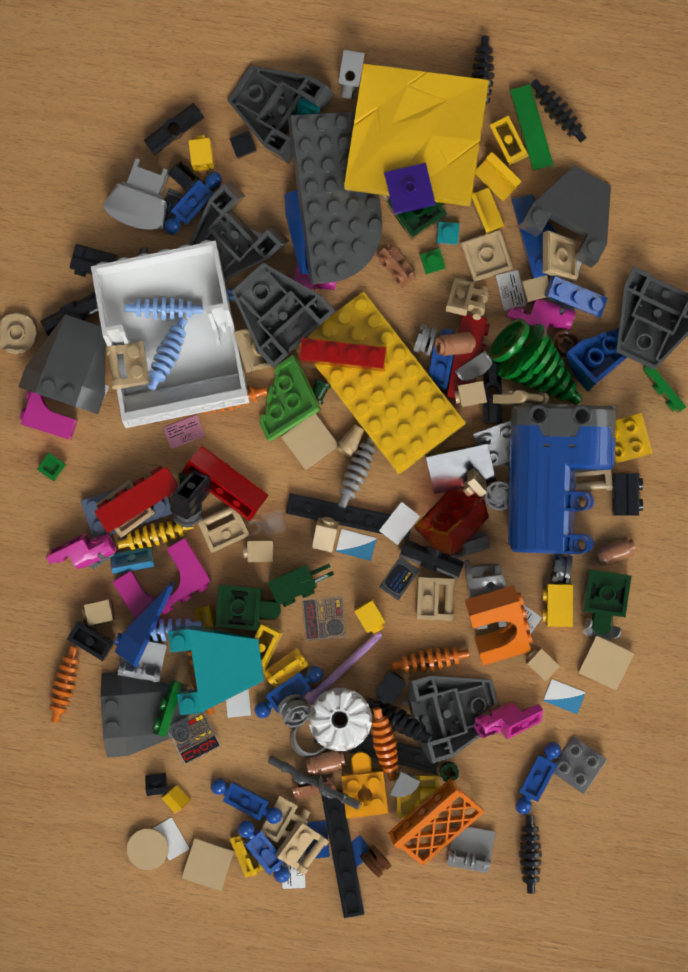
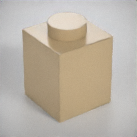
(535, 288)
(470, 394)
(325, 534)
(259, 551)
(98, 612)
(542, 663)

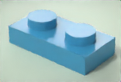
(132, 560)

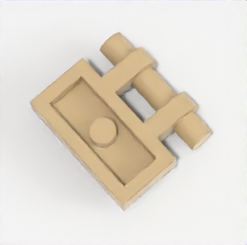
(460, 299)
(288, 809)

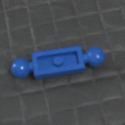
(192, 202)
(441, 366)
(295, 685)
(538, 778)
(246, 801)
(263, 851)

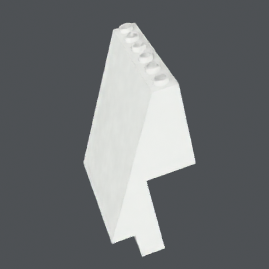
(209, 365)

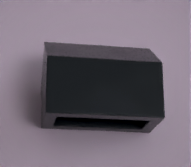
(183, 176)

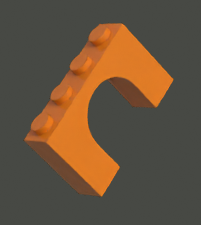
(496, 607)

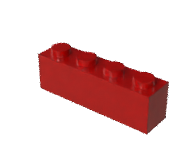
(478, 329)
(343, 354)
(227, 483)
(137, 499)

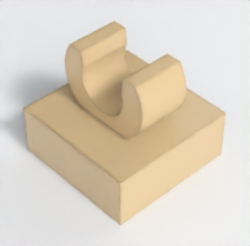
(475, 483)

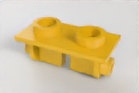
(285, 668)
(247, 862)

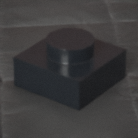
(243, 144)
(156, 784)

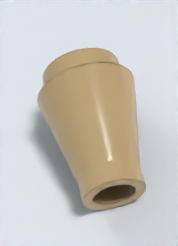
(350, 441)

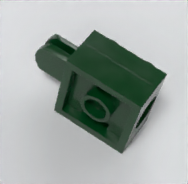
(419, 220)
(296, 583)
(605, 597)
(242, 607)

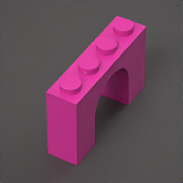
(40, 417)
(192, 578)

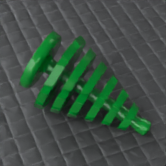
(532, 359)

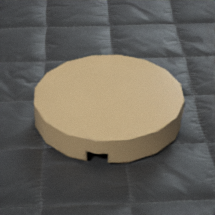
(17, 333)
(147, 849)

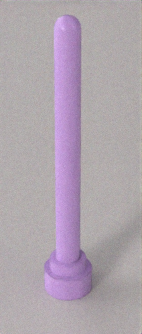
(312, 695)

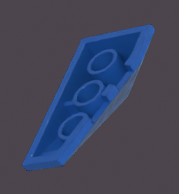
(294, 221)
(532, 245)
(595, 358)
(136, 635)

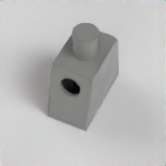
(353, 62)

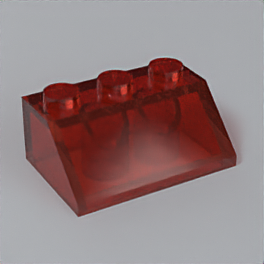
(452, 521)

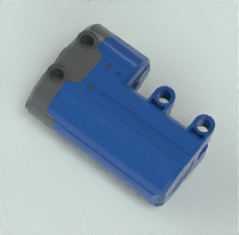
(544, 457)

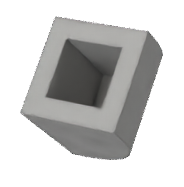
(404, 784)

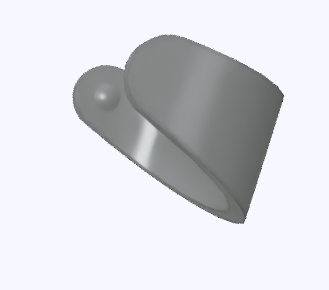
(475, 367)
(614, 633)
(297, 749)

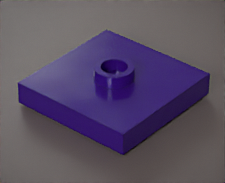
(409, 188)

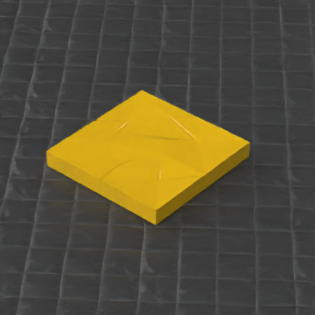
(416, 120)

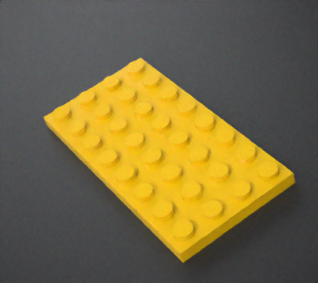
(395, 407)

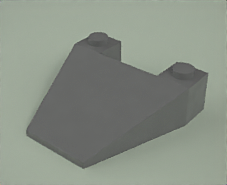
(267, 100)
(578, 204)
(235, 241)

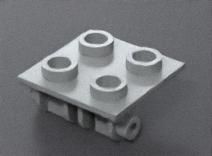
(498, 442)
(149, 665)
(579, 765)
(472, 849)

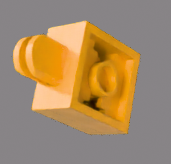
(365, 786)

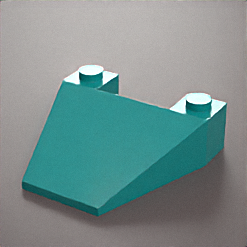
(222, 665)

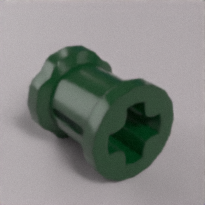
(320, 389)
(445, 766)

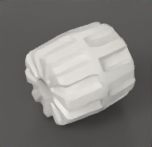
(323, 719)

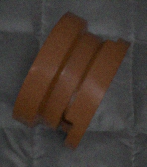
(564, 342)
(375, 860)

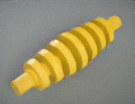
(155, 534)

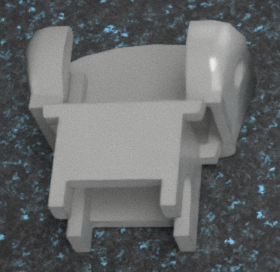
(140, 199)
(481, 584)

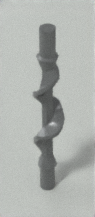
(316, 781)

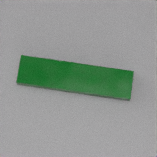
(531, 127)

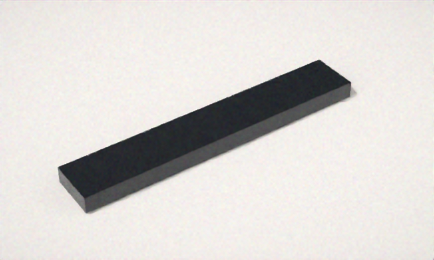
(349, 516)
(407, 754)
(343, 857)

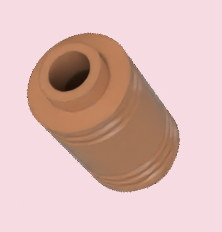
(455, 344)
(616, 551)
(325, 763)

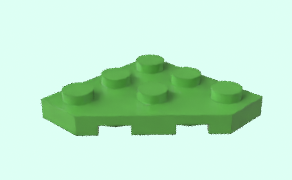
(288, 400)

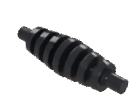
(484, 65)
(558, 110)
(401, 721)
(530, 854)

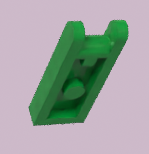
(660, 386)
(167, 706)

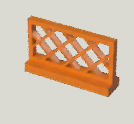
(426, 814)

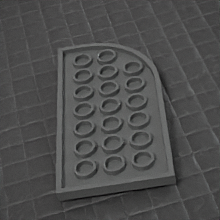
(337, 223)

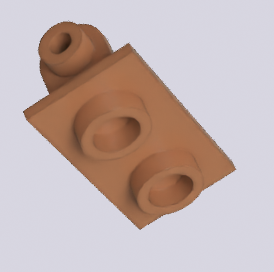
(389, 259)
(303, 791)

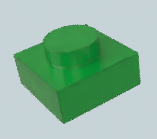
(432, 261)
(51, 467)

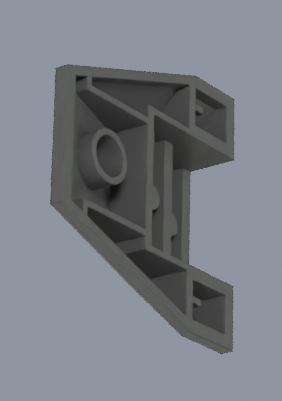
(278, 311)
(651, 319)
(69, 365)
(448, 711)
(129, 713)

